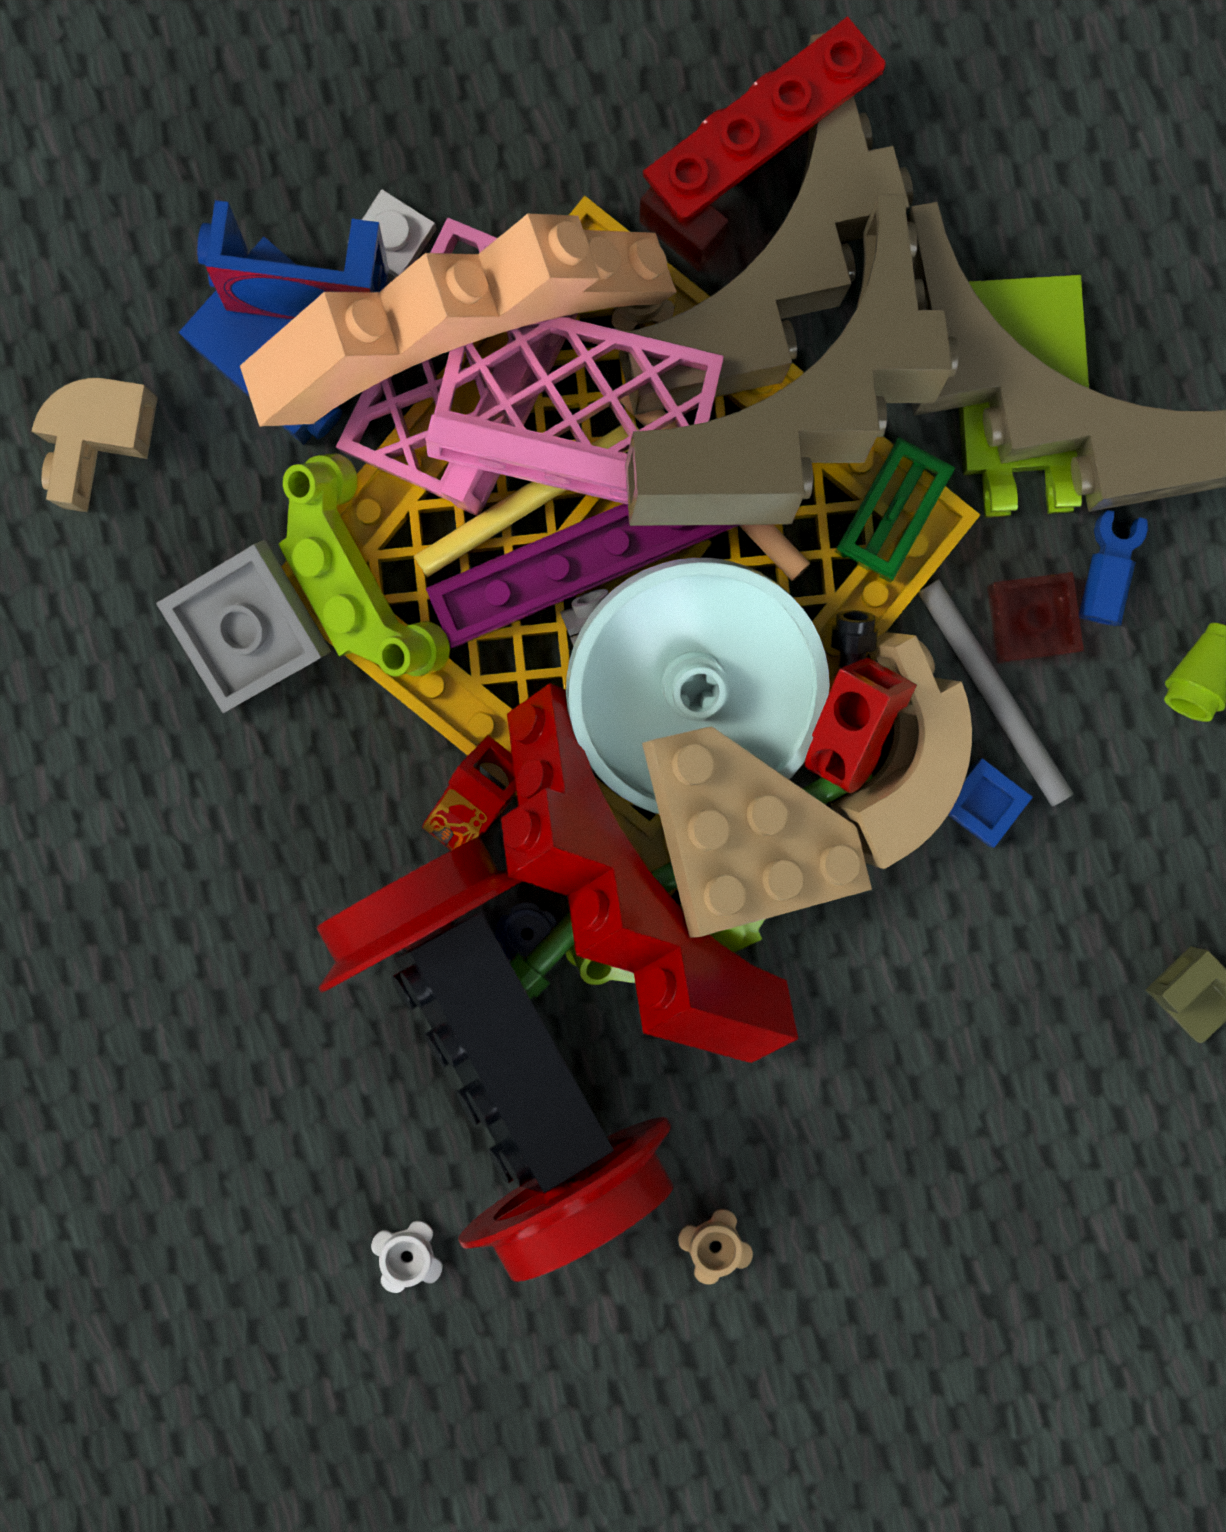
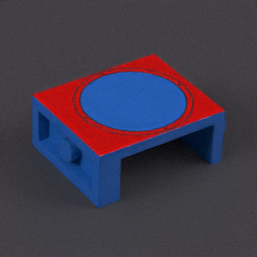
(284, 288)

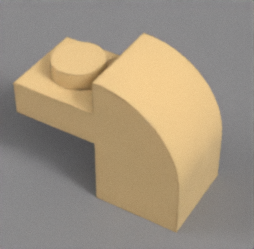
(89, 419)

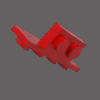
(764, 120)

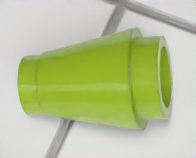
(1199, 680)

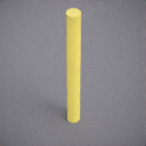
(498, 517)

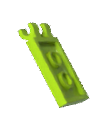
(1049, 323)

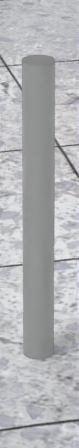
(995, 693)

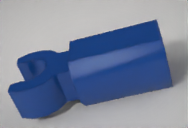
(1110, 571)

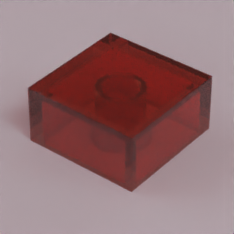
(693, 240)
(1035, 618)

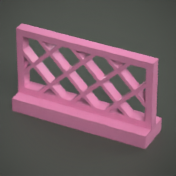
(545, 456)
(460, 484)

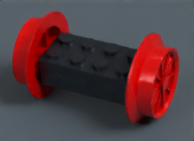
(570, 1177)

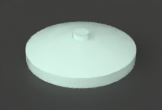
(693, 652)

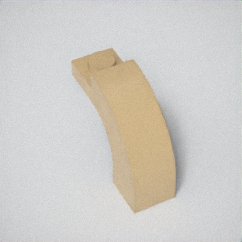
(925, 763)

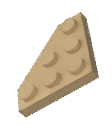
(746, 835)

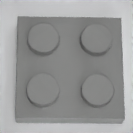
(243, 626)

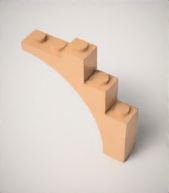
(445, 301)

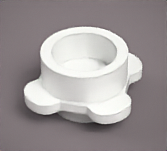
(401, 1274)

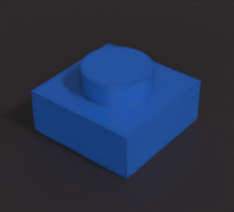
(988, 803)

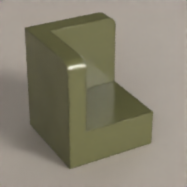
(1193, 993)

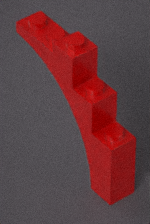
(618, 910)

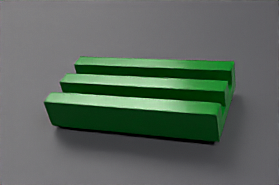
(867, 557)

